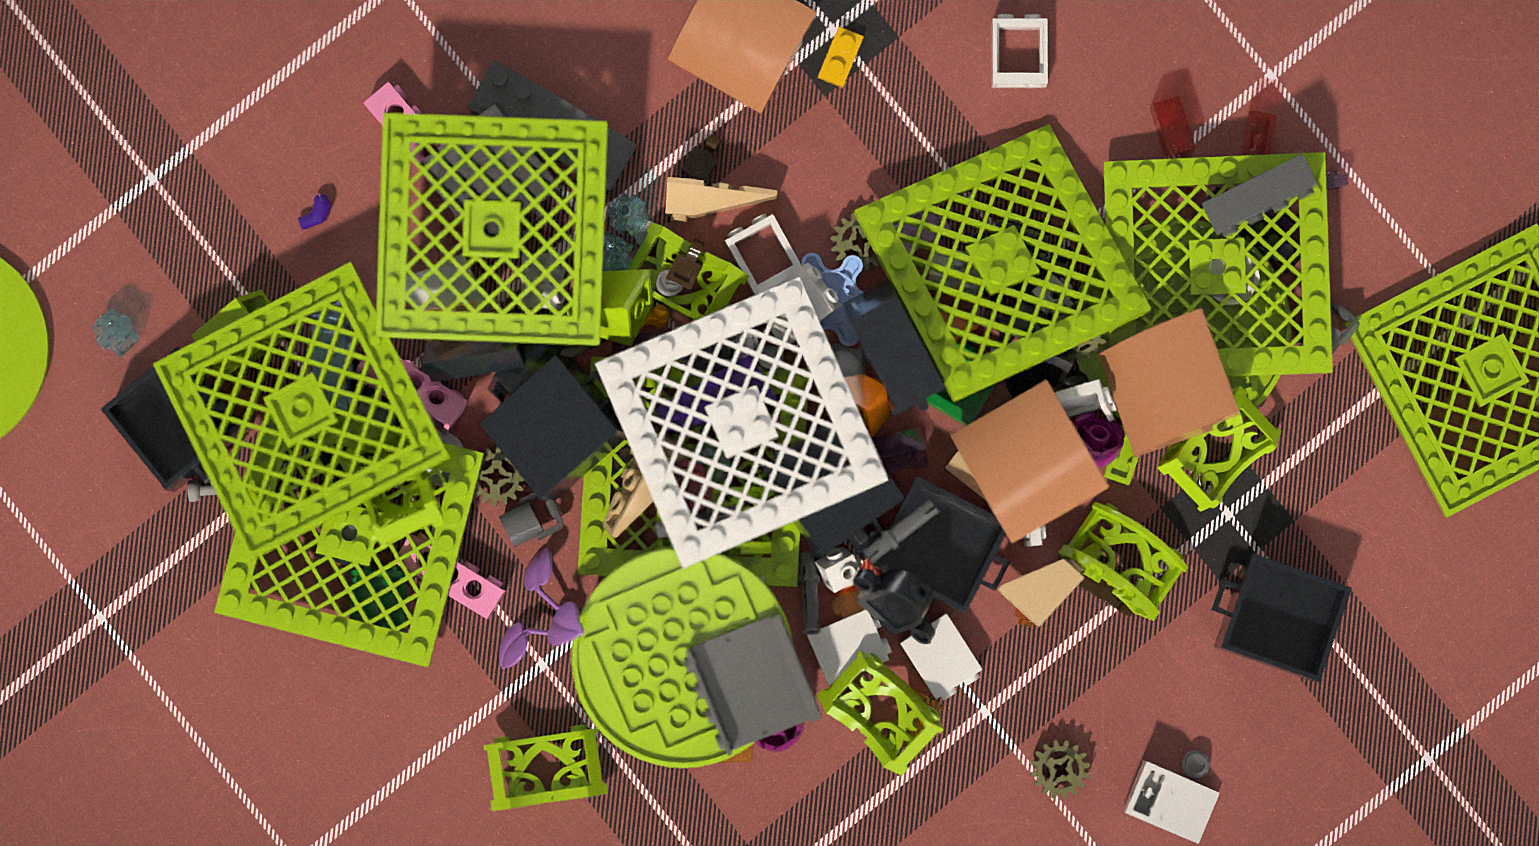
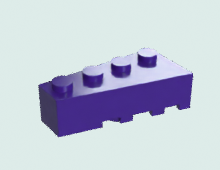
(712, 389)

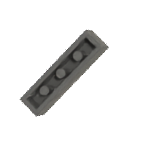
(1260, 195)

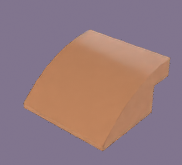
(742, 45)
(1168, 383)
(1029, 461)

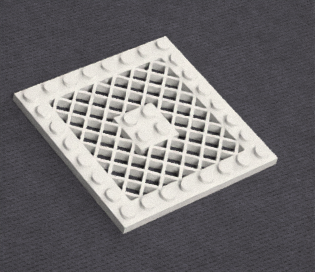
(741, 422)

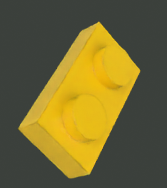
(840, 57)

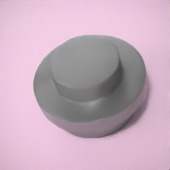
(1195, 764)

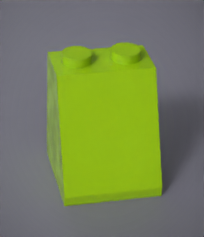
(624, 304)
(232, 312)

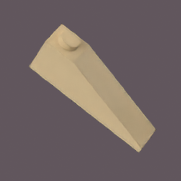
(694, 199)
(635, 493)

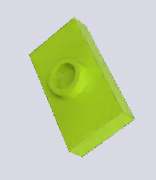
(1123, 467)

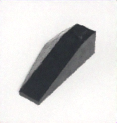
(1272, 237)

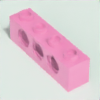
(388, 98)
(442, 415)
(483, 604)

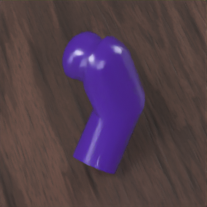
(318, 214)

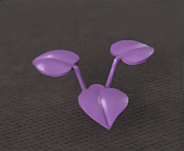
(564, 625)

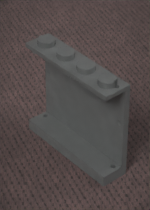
(752, 682)

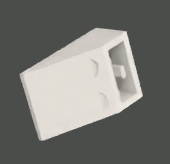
(1170, 802)

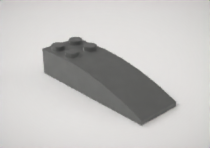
(529, 100)

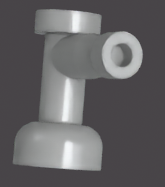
(196, 490)

